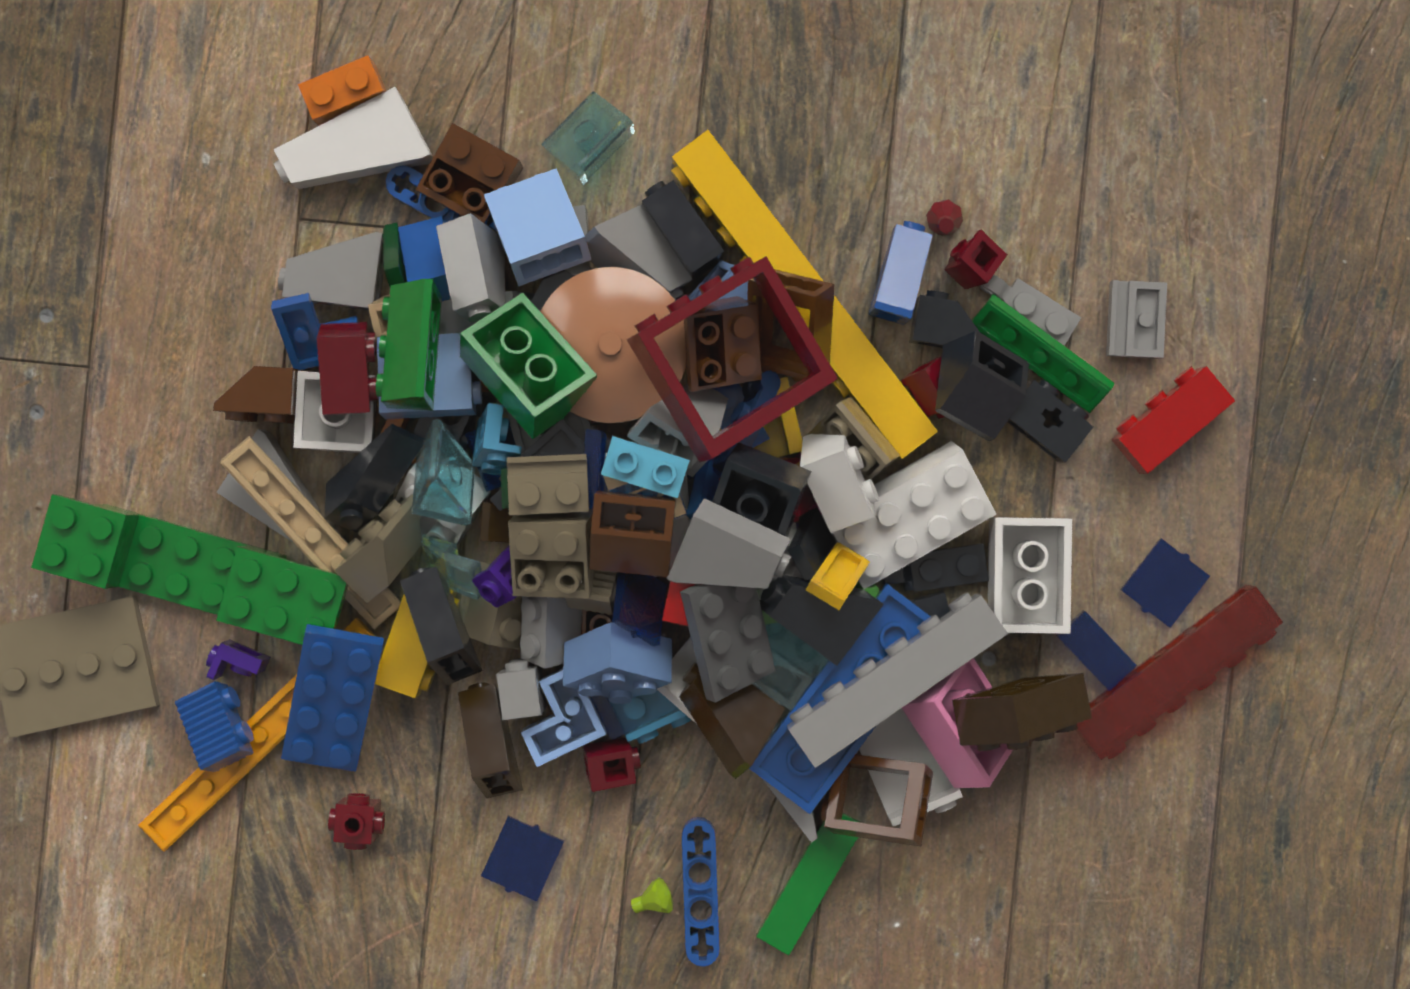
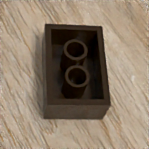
(1022, 711)

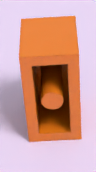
(341, 89)

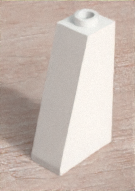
(355, 144)

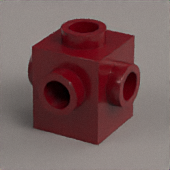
(368, 814)

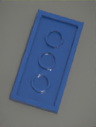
(332, 697)

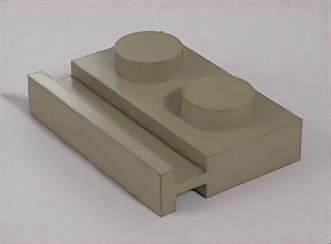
(547, 484)

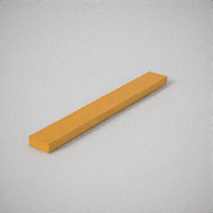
(206, 788)

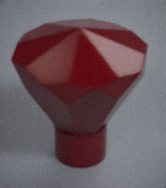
(944, 217)

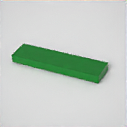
(1043, 352)
(805, 888)

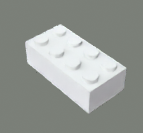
(918, 512)

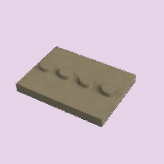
(75, 667)

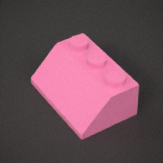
(936, 724)

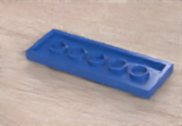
(781, 758)

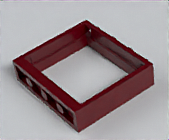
(672, 392)

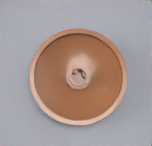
(596, 317)

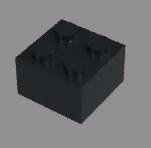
(762, 488)

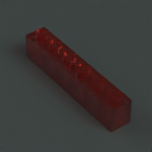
(1177, 670)

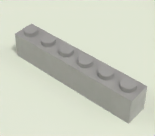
(895, 679)

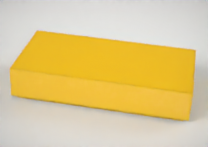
(837, 575)

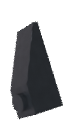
(369, 478)

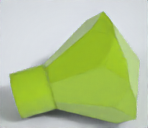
(655, 898)

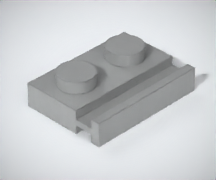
(1136, 319)

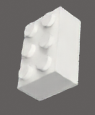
(1030, 573)

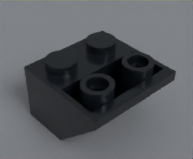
(980, 384)

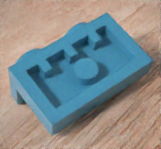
(488, 449)
(647, 714)

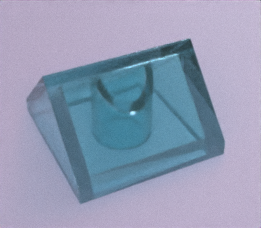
(589, 137)
(443, 478)

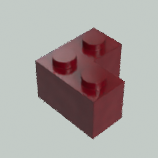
(344, 367)

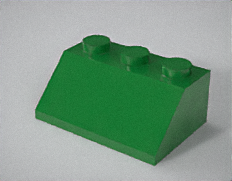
(410, 345)
(526, 364)

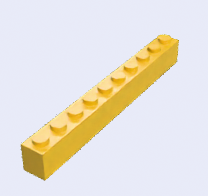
(757, 234)

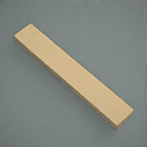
(300, 521)

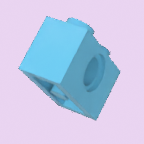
(645, 467)

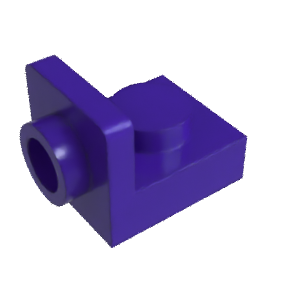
(496, 581)
(242, 660)

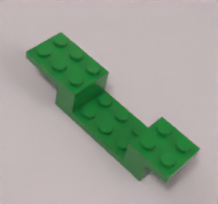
(187, 567)

